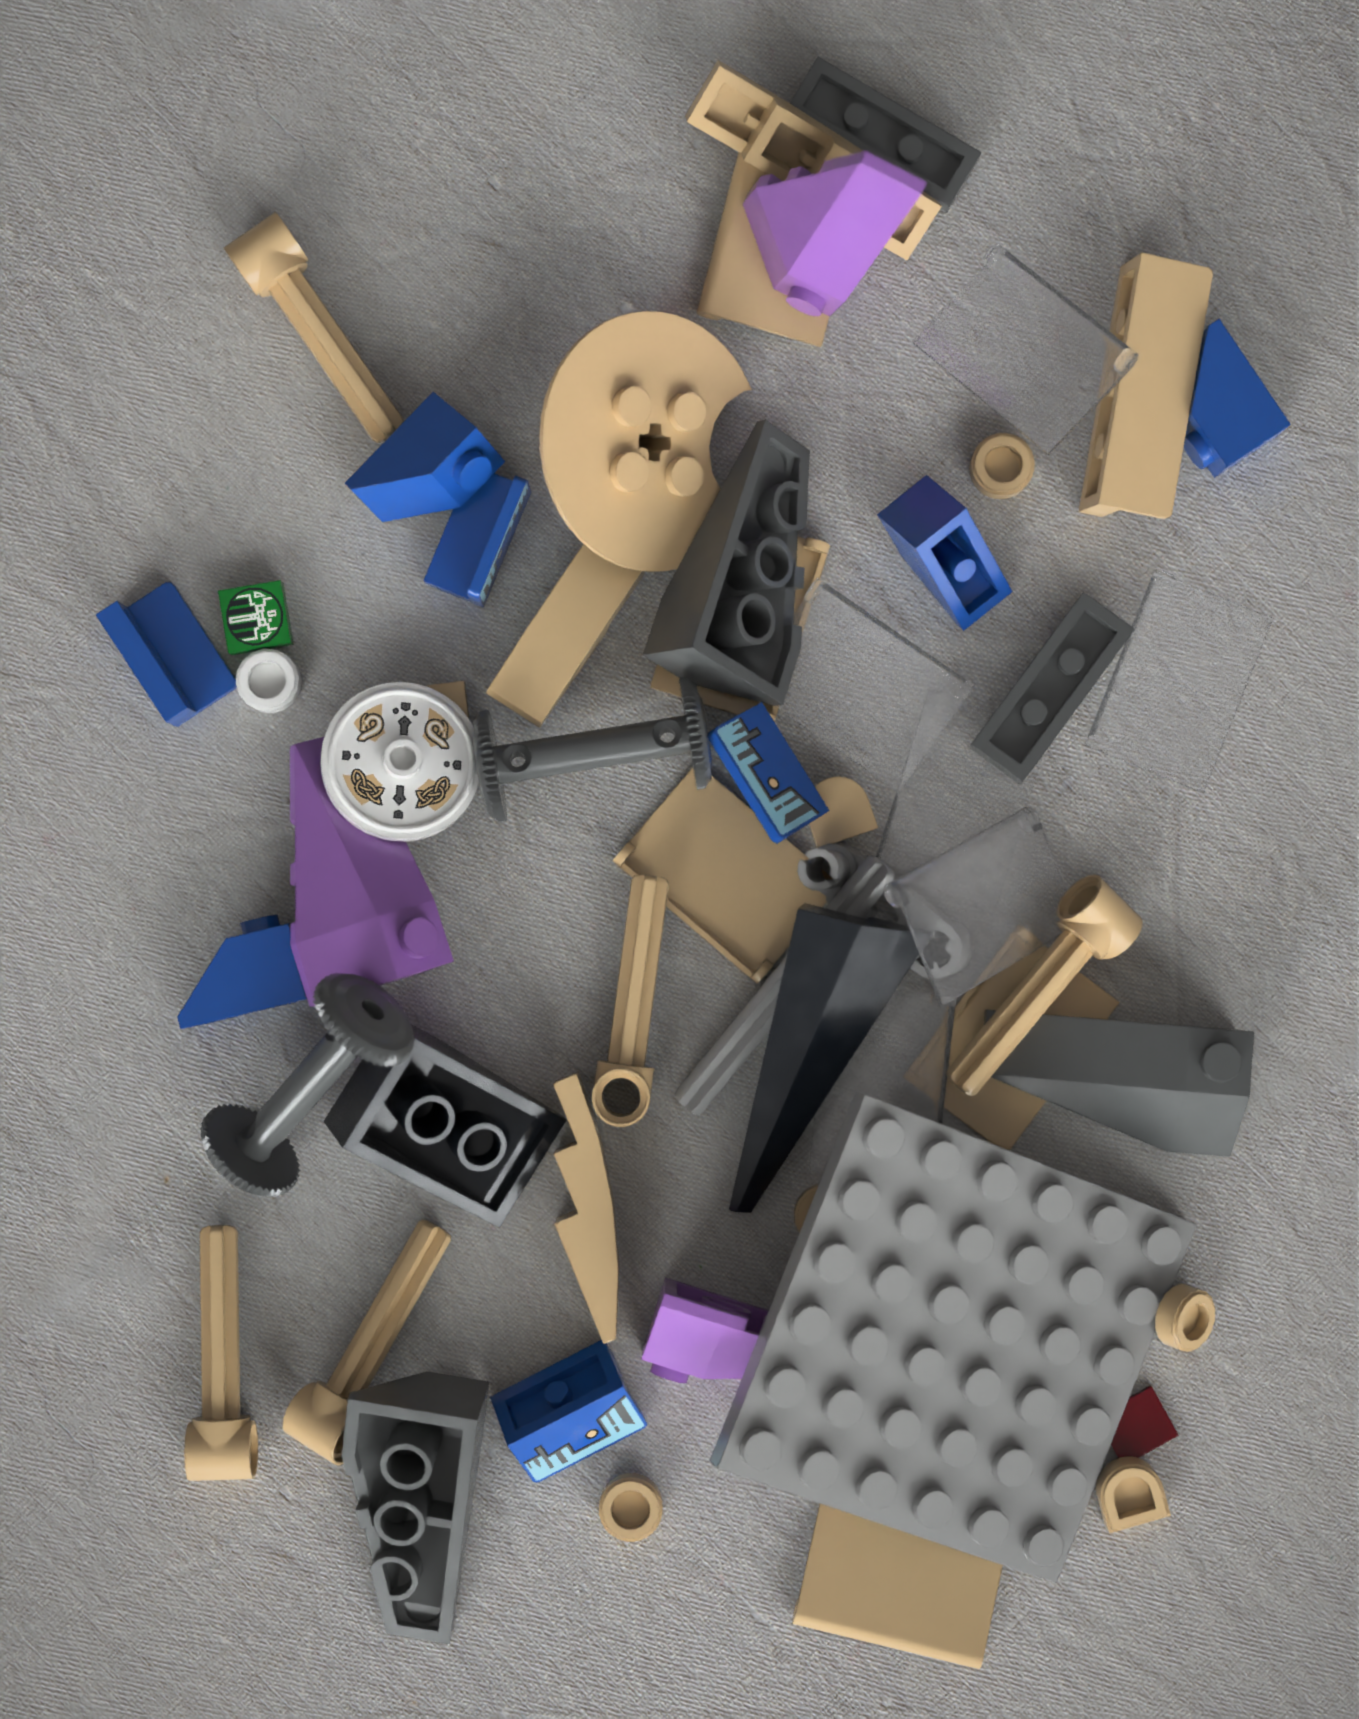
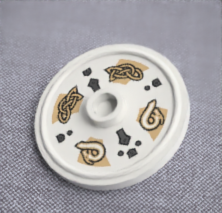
(400, 761)

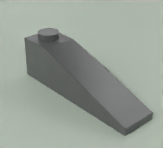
(734, 591)
(1145, 1079)
(414, 1480)

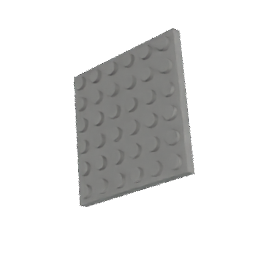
(952, 1340)

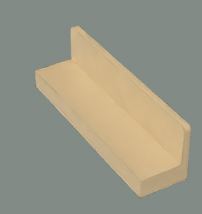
(1146, 414)

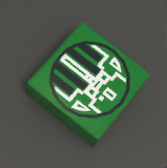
(255, 617)

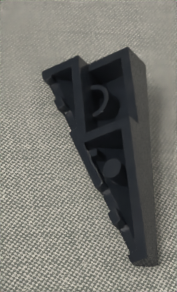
(828, 999)

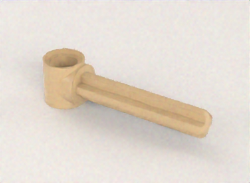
(275, 266)
(1092, 924)
(634, 999)
(319, 1409)
(222, 1440)

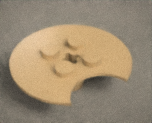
(633, 435)

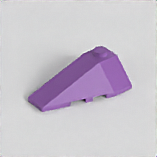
(828, 225)
(355, 894)
(700, 1334)

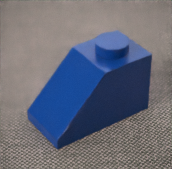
(1229, 406)
(426, 464)
(945, 551)
(246, 975)

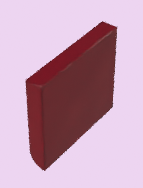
(1142, 1425)

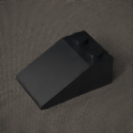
(446, 1127)

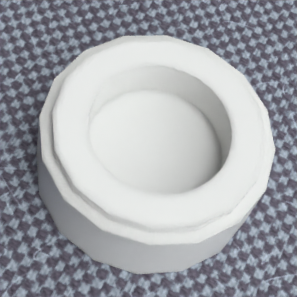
(268, 680)

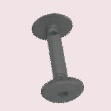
(591, 749)
(253, 1146)

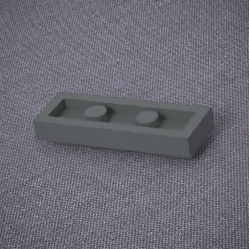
(887, 130)
(1051, 688)

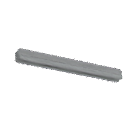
(756, 1017)

